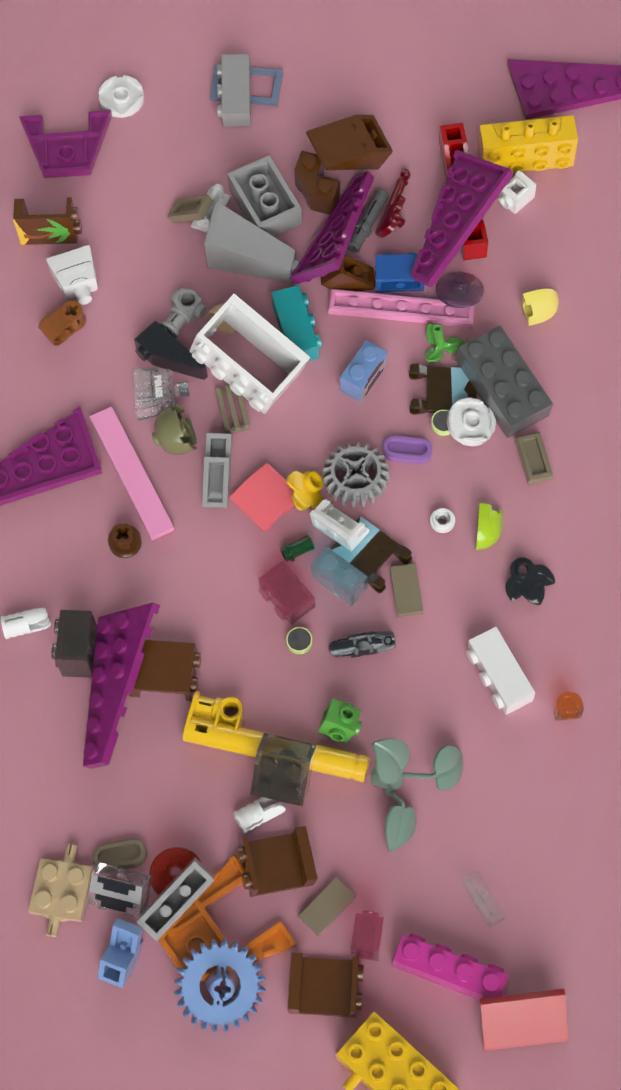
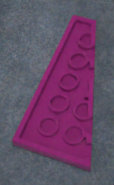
(562, 86)
(461, 205)
(335, 235)
(49, 460)
(114, 675)

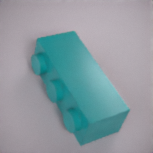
(295, 321)

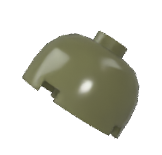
(174, 431)

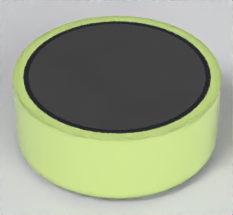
(439, 424)
(299, 640)

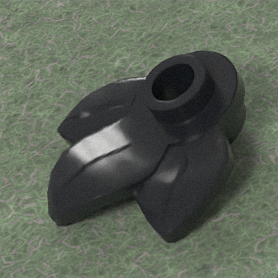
(530, 584)

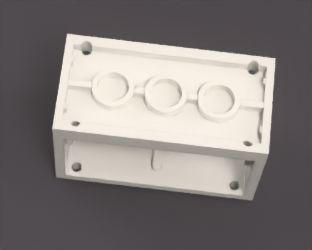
(262, 336)

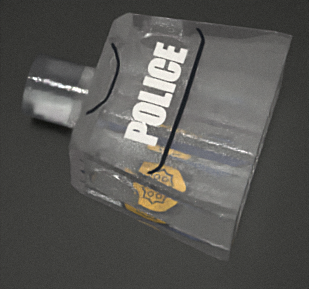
(155, 391)

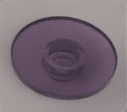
(459, 289)

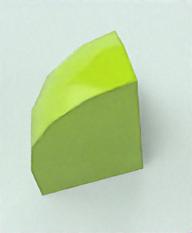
(488, 526)

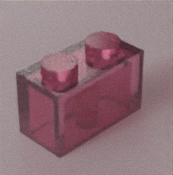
(286, 593)
(367, 935)

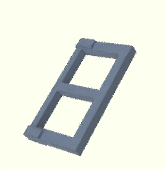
(278, 73)

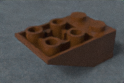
(351, 144)

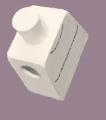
(74, 273)

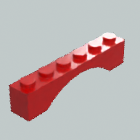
(453, 138)

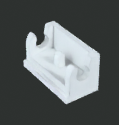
(338, 525)

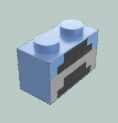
(363, 371)

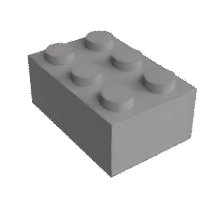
(265, 197)

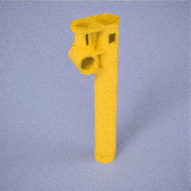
(229, 735)

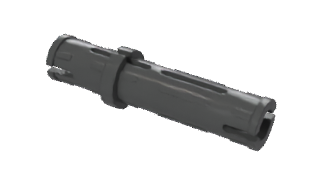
(364, 226)

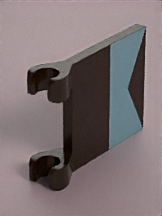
(444, 388)
(373, 553)

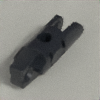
(363, 644)

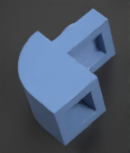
(121, 954)

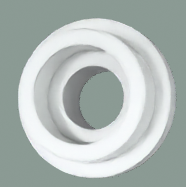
(442, 513)

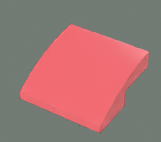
(264, 497)

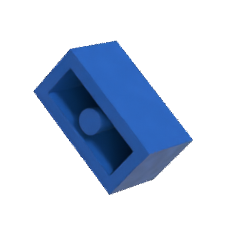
(394, 273)

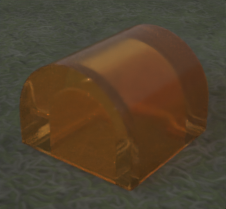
(568, 706)

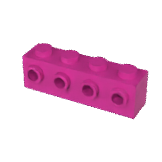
(449, 970)

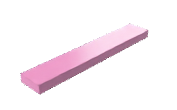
(398, 308)
(132, 473)

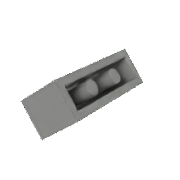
(234, 90)
(175, 899)

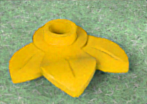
(306, 489)

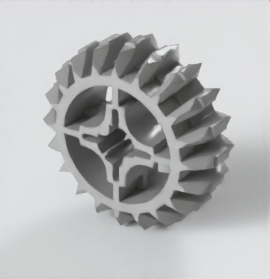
(355, 461)

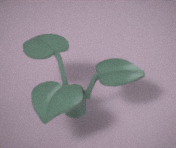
(390, 759)

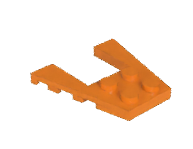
(197, 926)

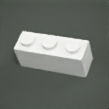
(500, 671)

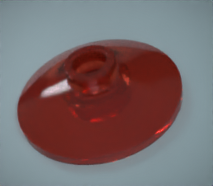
(164, 862)

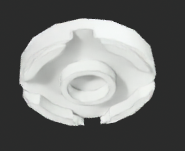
(121, 96)
(470, 422)

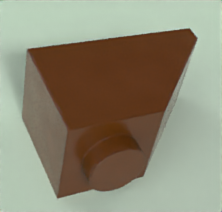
(351, 276)

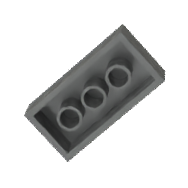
(504, 381)

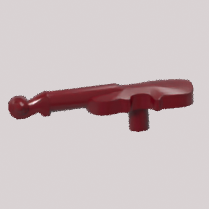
(391, 215)

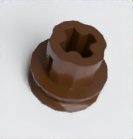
(121, 547)

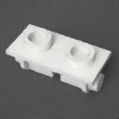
(218, 195)

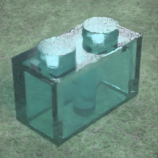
(339, 576)

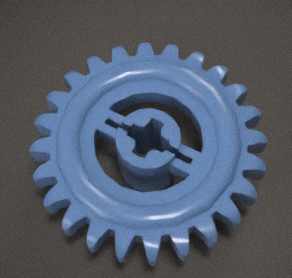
(218, 1012)

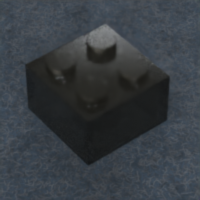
(75, 643)
(283, 769)

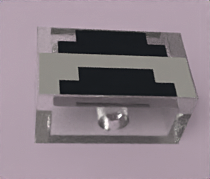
(119, 890)

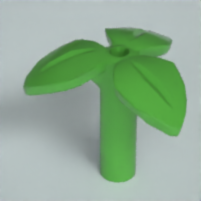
(435, 336)

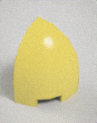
(539, 305)

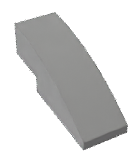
(217, 470)

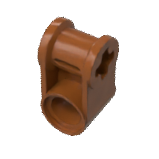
(61, 323)

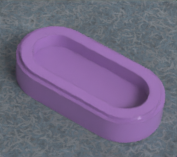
(407, 449)

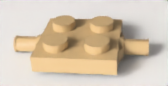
(61, 890)

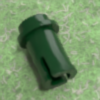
(296, 548)

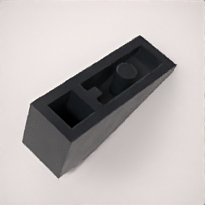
(167, 352)

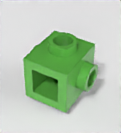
(340, 721)

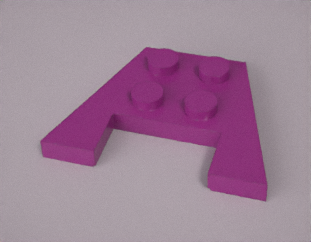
(66, 152)

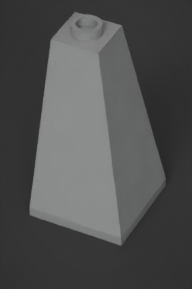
(245, 249)

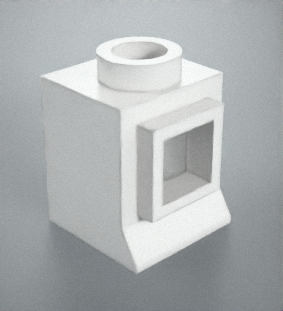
(517, 192)

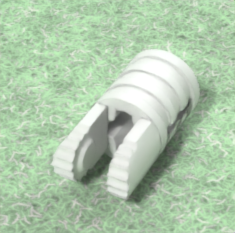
(25, 622)
(257, 813)

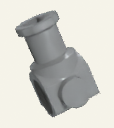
(181, 313)

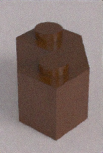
(319, 191)

